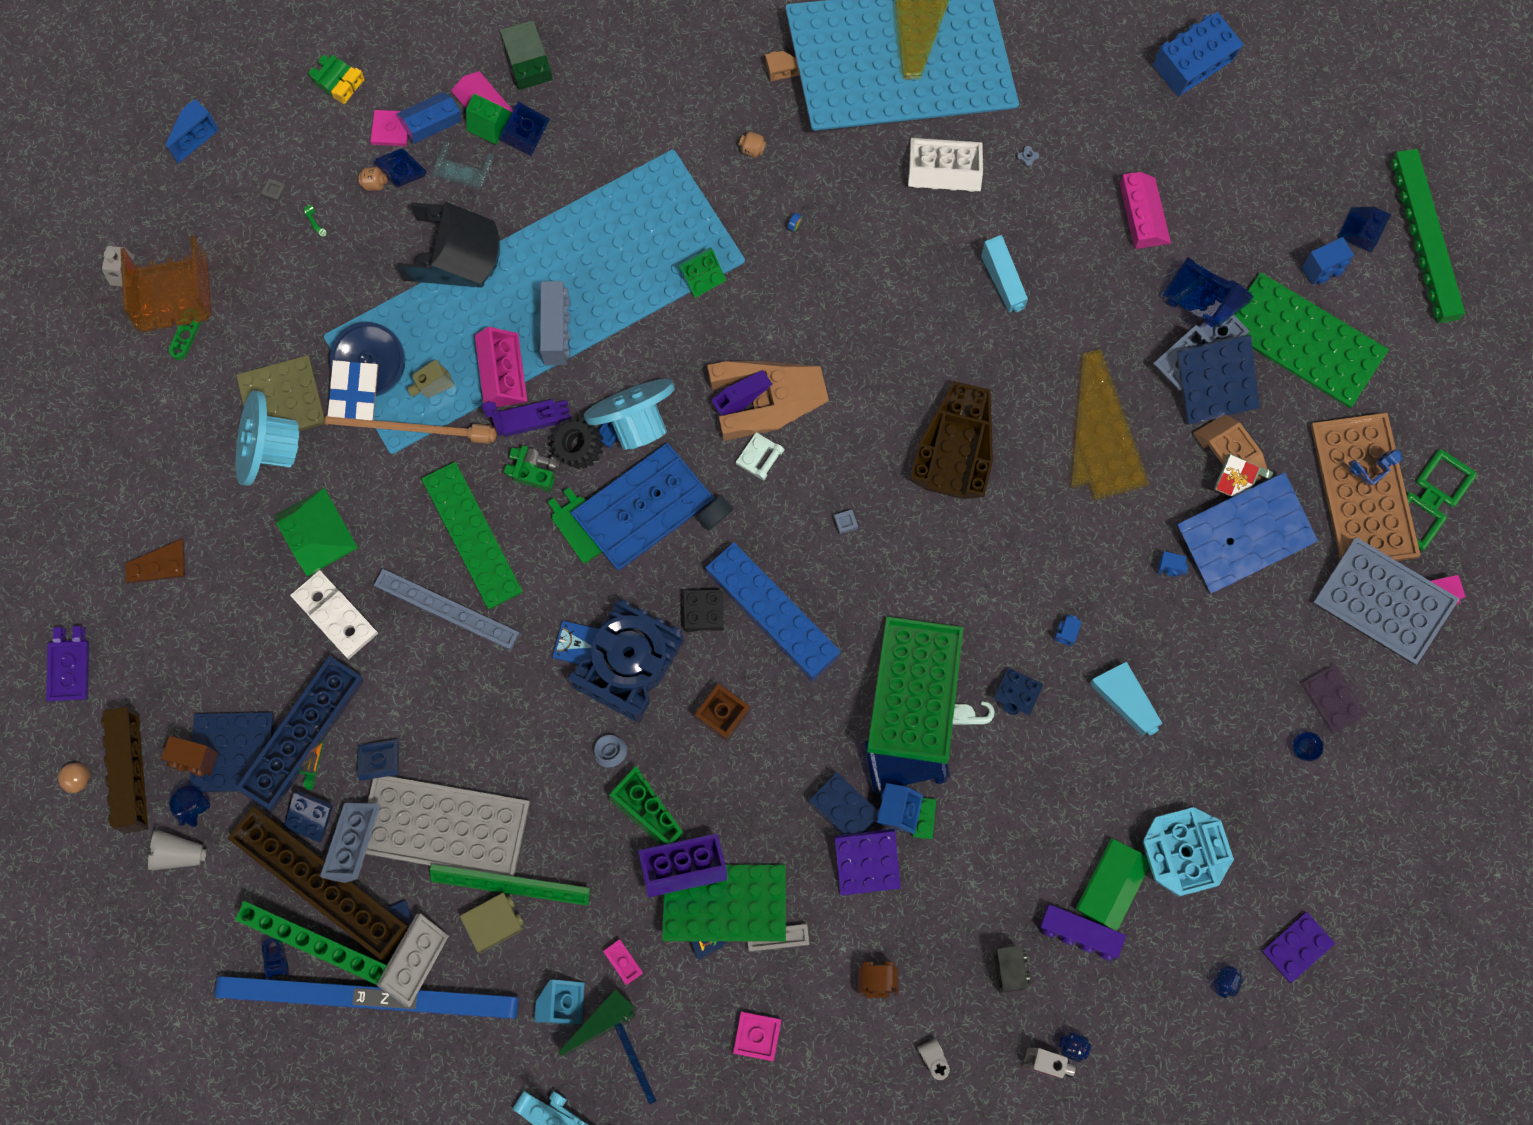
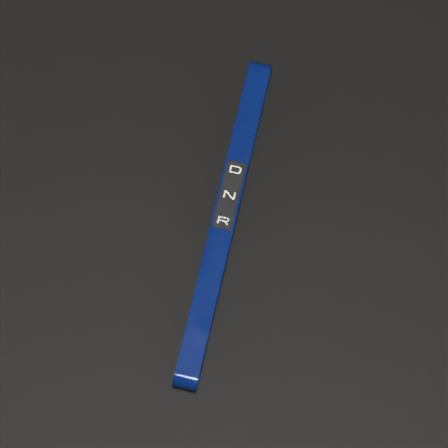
(364, 997)

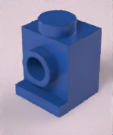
(1172, 564)
(1068, 630)

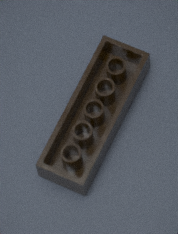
(124, 770)

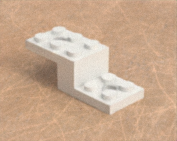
(334, 614)

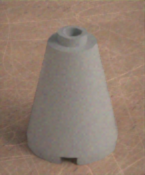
(174, 852)

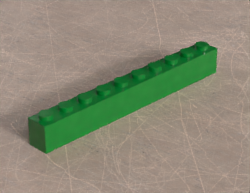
(1427, 236)

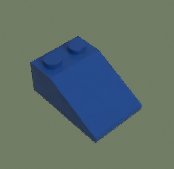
(190, 130)

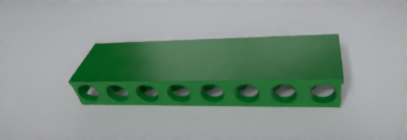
(310, 942)

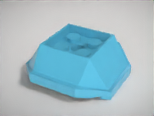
(1207, 846)

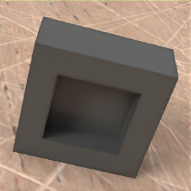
(273, 190)

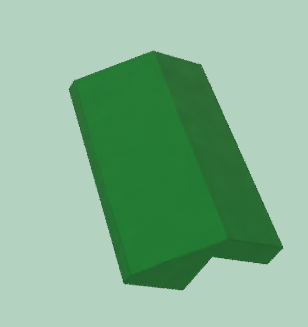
(1113, 885)

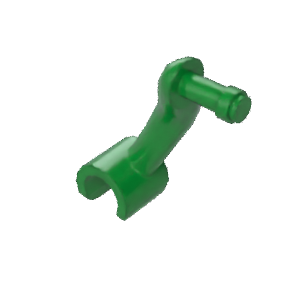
(309, 210)

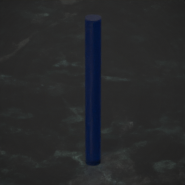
(636, 1064)

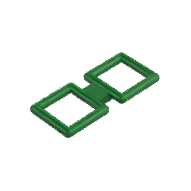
(1434, 497)

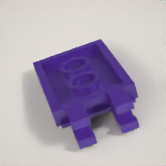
(67, 666)

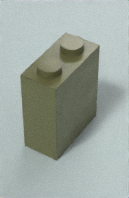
(492, 922)

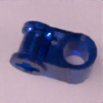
(274, 960)

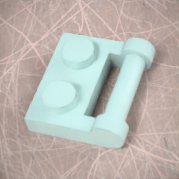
(754, 453)

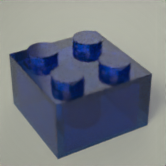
(524, 128)

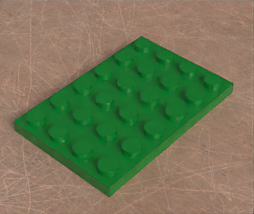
(742, 908)

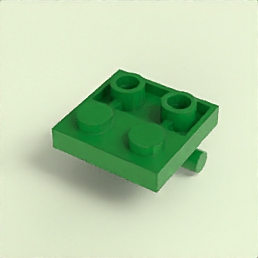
(702, 272)

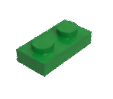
(926, 818)

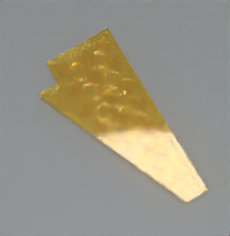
(917, 29)
(1103, 441)

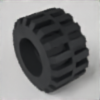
(565, 438)

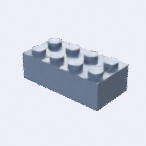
(554, 323)

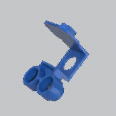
(1386, 460)

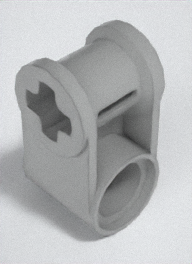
(933, 1056)

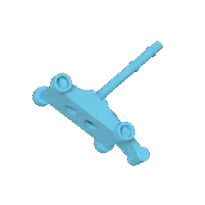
(542, 1114)

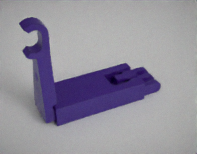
(526, 417)

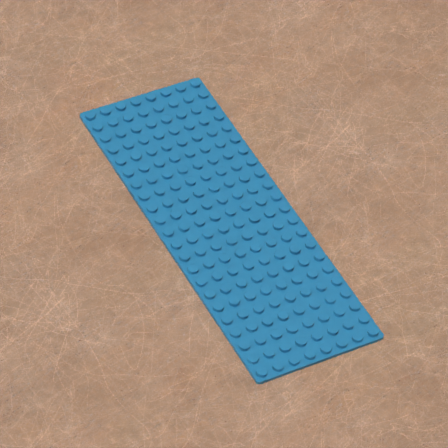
(608, 248)

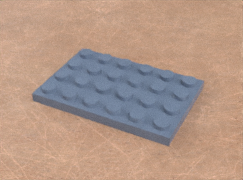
(1386, 600)

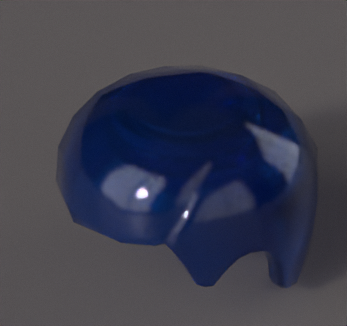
(1310, 742)

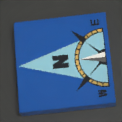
(574, 642)

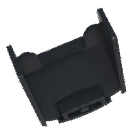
(464, 248)

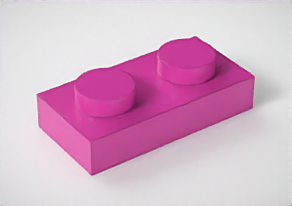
(623, 962)

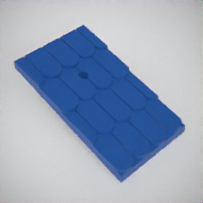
(631, 518)
(1265, 528)

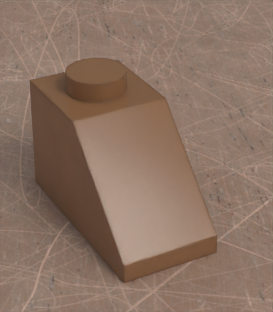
(781, 65)

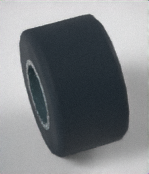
(715, 512)

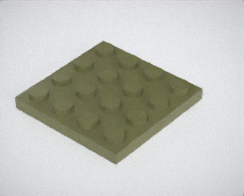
(288, 391)

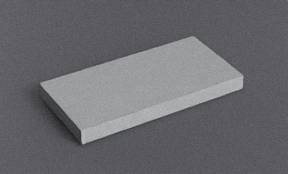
(412, 960)

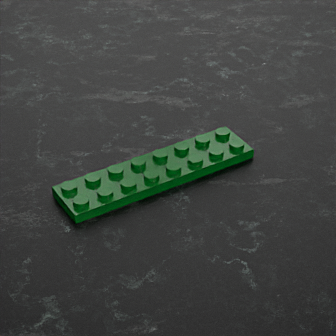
(472, 536)

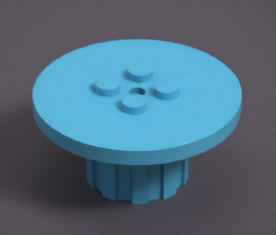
(633, 413)
(263, 439)

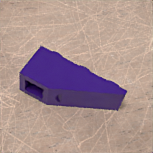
(741, 394)

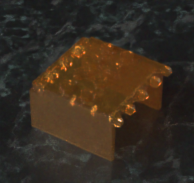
(167, 290)

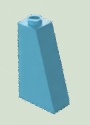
(1003, 273)
(1127, 697)

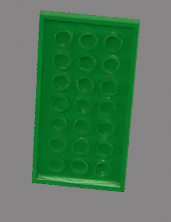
(1309, 341)
(916, 690)

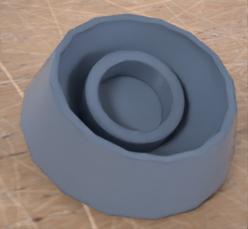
(610, 751)

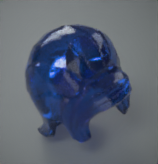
(187, 804)

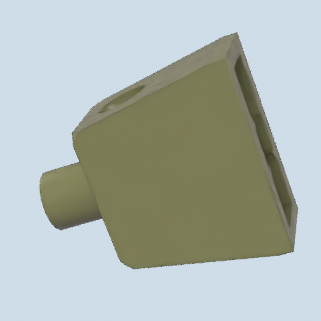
(431, 380)

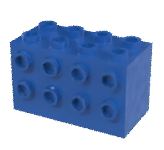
(1197, 53)

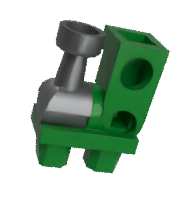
(527, 468)

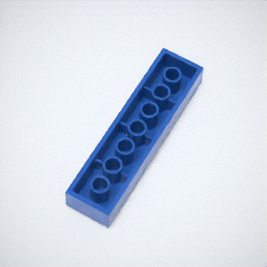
(773, 612)

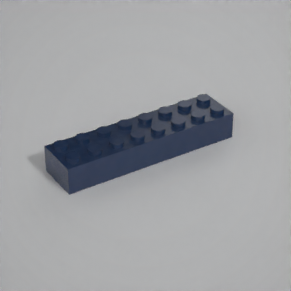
(300, 734)

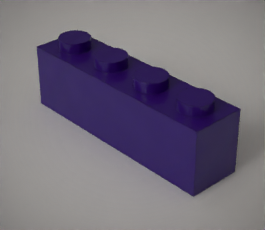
(1082, 932)

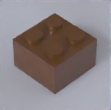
(722, 712)
(190, 756)

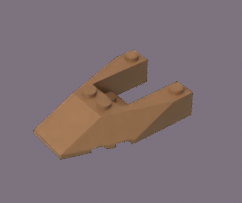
(793, 394)

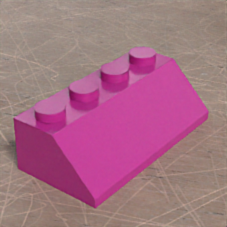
(1144, 210)
(500, 367)

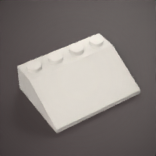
(945, 164)

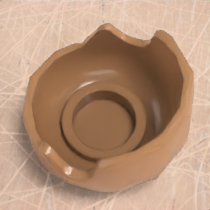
(74, 777)

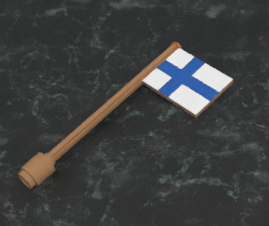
(354, 404)

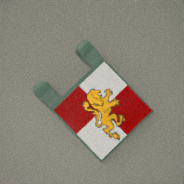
(1239, 476)

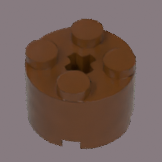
(878, 980)

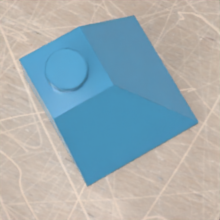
(560, 1003)

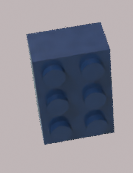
(843, 806)

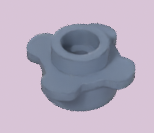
(1028, 160)

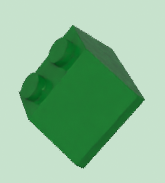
(486, 118)

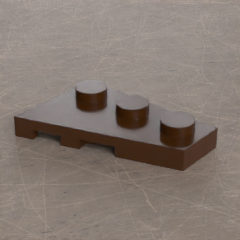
(158, 565)

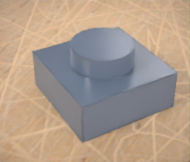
(845, 522)

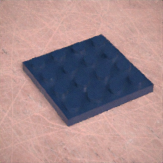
(1218, 379)
(238, 741)

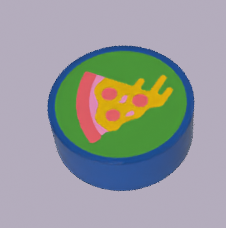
(794, 222)

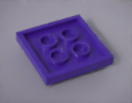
(867, 862)

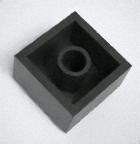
(1011, 969)

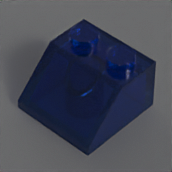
(1364, 227)

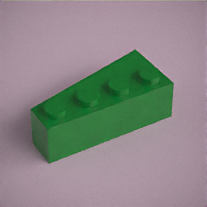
(645, 809)

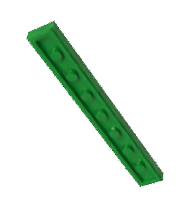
(510, 884)

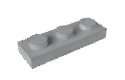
(795, 937)

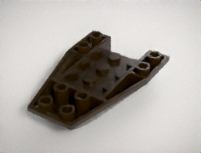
(957, 445)

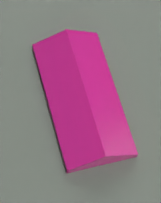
(479, 85)

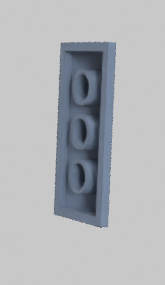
(350, 842)

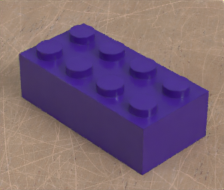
(682, 865)

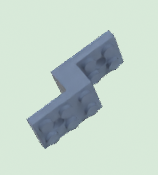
(1196, 337)

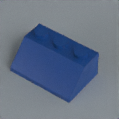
(429, 117)

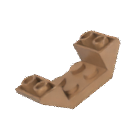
(1230, 437)

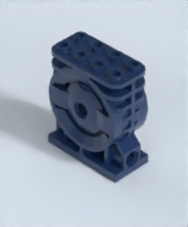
(665, 643)

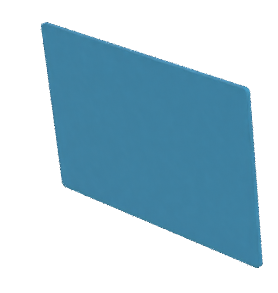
(854, 65)

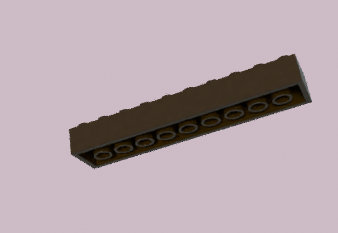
(301, 871)

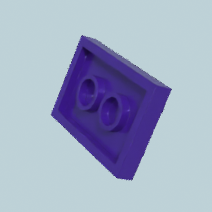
(1298, 947)

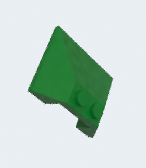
(315, 532)

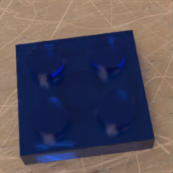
(400, 167)

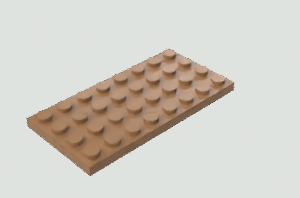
(1374, 512)

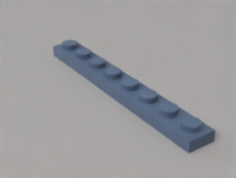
(447, 609)

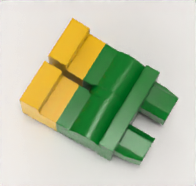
(336, 78)

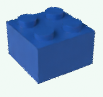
(1328, 261)
(899, 808)

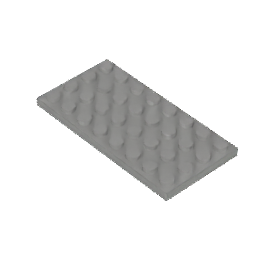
(446, 826)

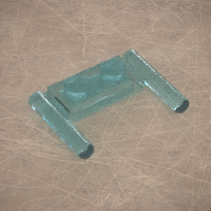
(459, 172)

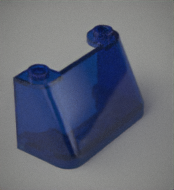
(1206, 294)
(901, 770)

